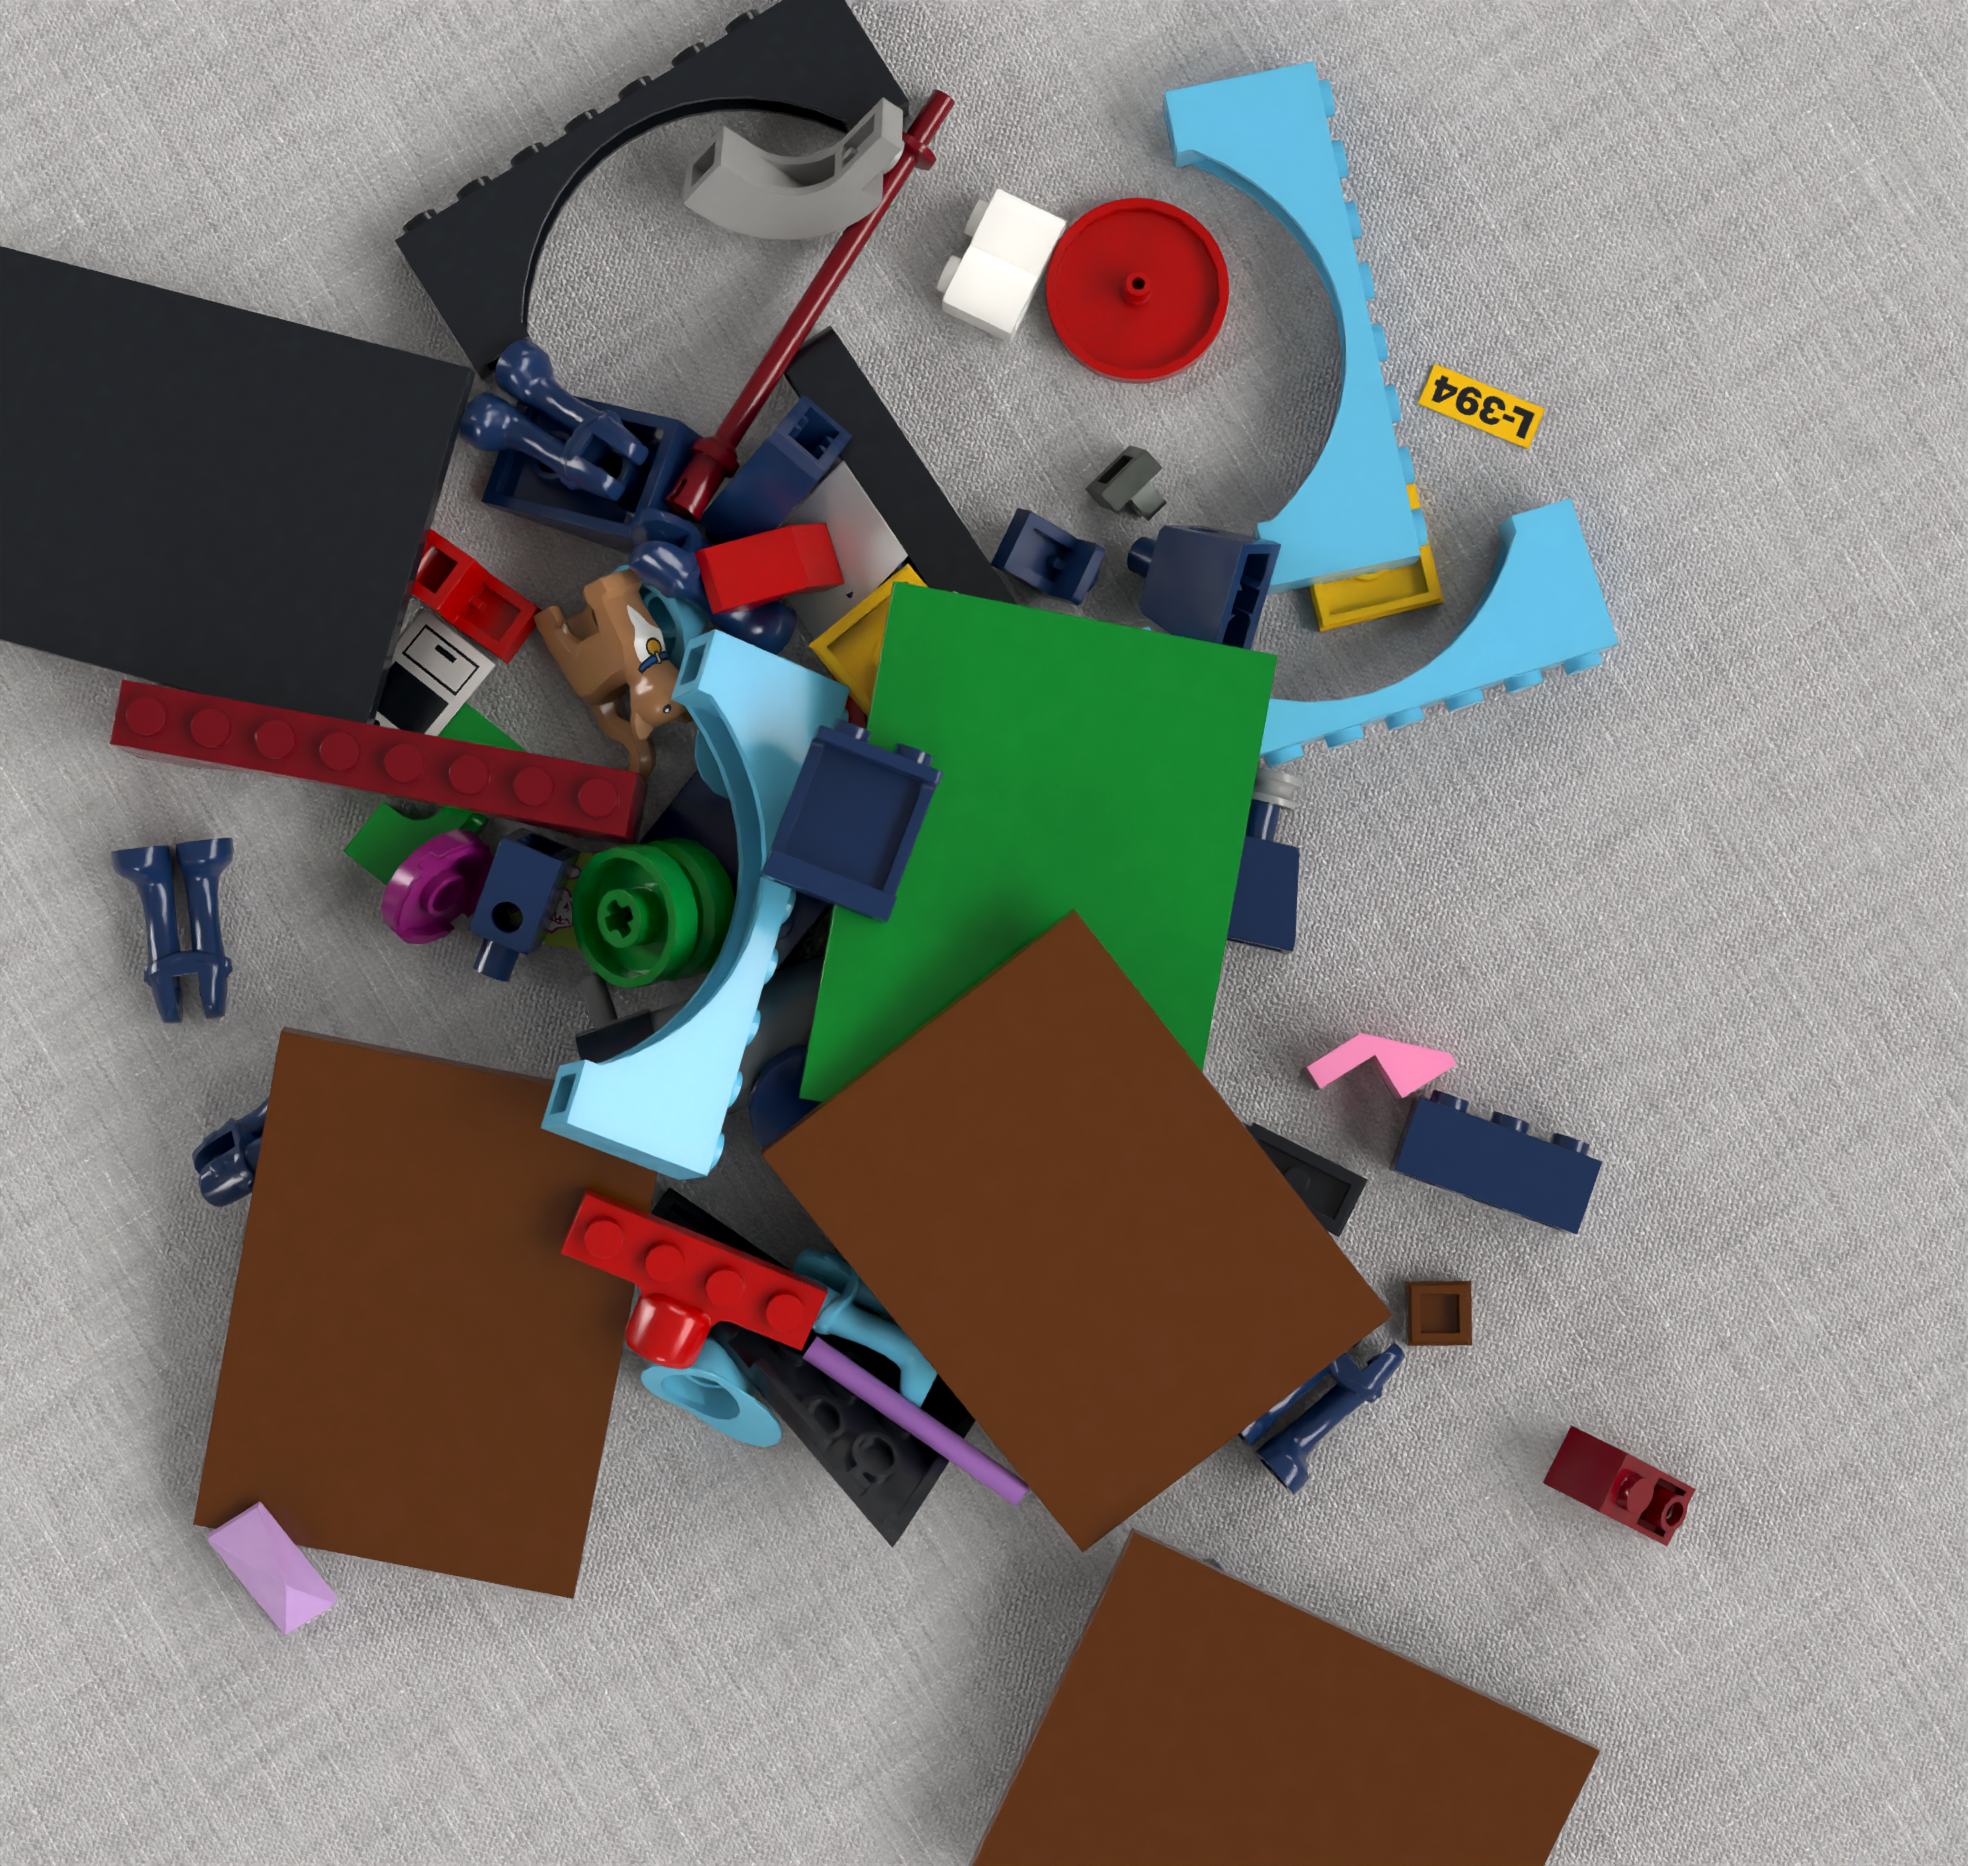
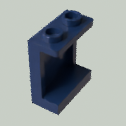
(852, 820)

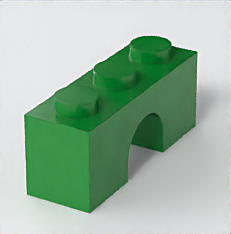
(391, 838)

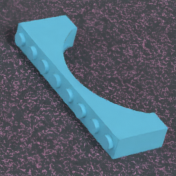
(1275, 145)
(1532, 617)
(672, 1091)

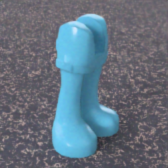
(848, 1321)

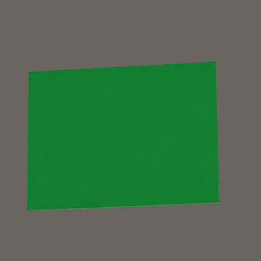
(1075, 776)

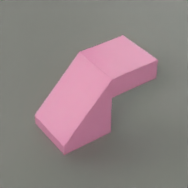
(1399, 1063)

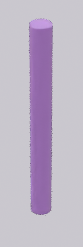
(916, 1421)

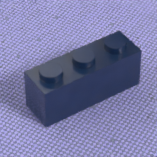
(1496, 1162)

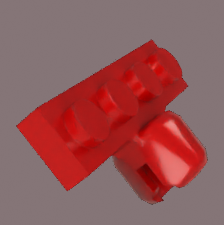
(688, 1282)

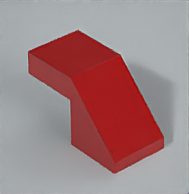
(769, 567)
(473, 599)

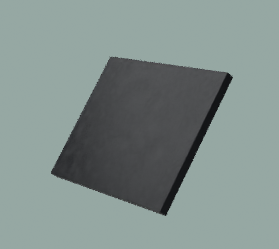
(211, 489)

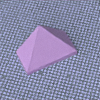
(272, 1568)

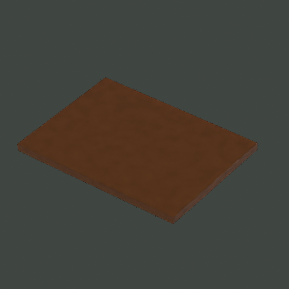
(1076, 1231)
(402, 1324)
(1267, 1736)

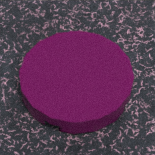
(436, 886)

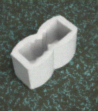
(1001, 265)

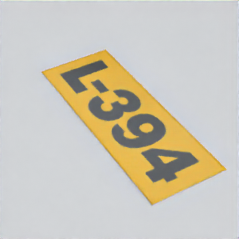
(1481, 406)

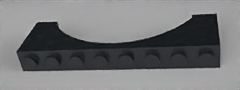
(486, 247)

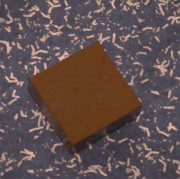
(1438, 1313)

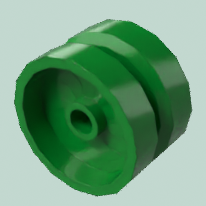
(652, 912)

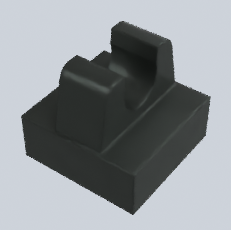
(1128, 484)

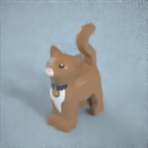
(612, 651)

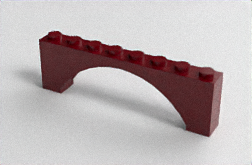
(420, 767)

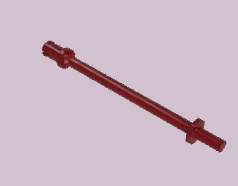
(716, 454)

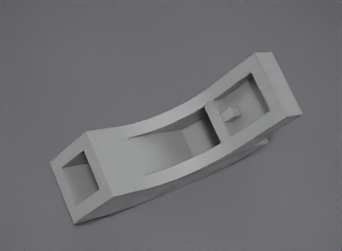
(795, 196)

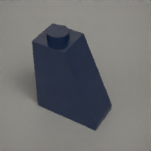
(776, 475)

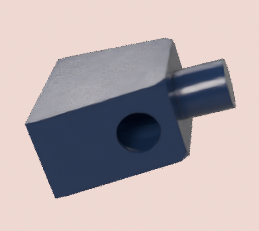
(1204, 582)
(533, 877)
(1266, 886)

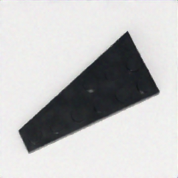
(863, 1450)

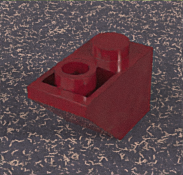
(1619, 1485)

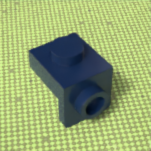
(1048, 558)

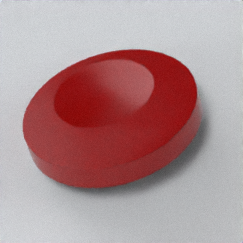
(1137, 290)

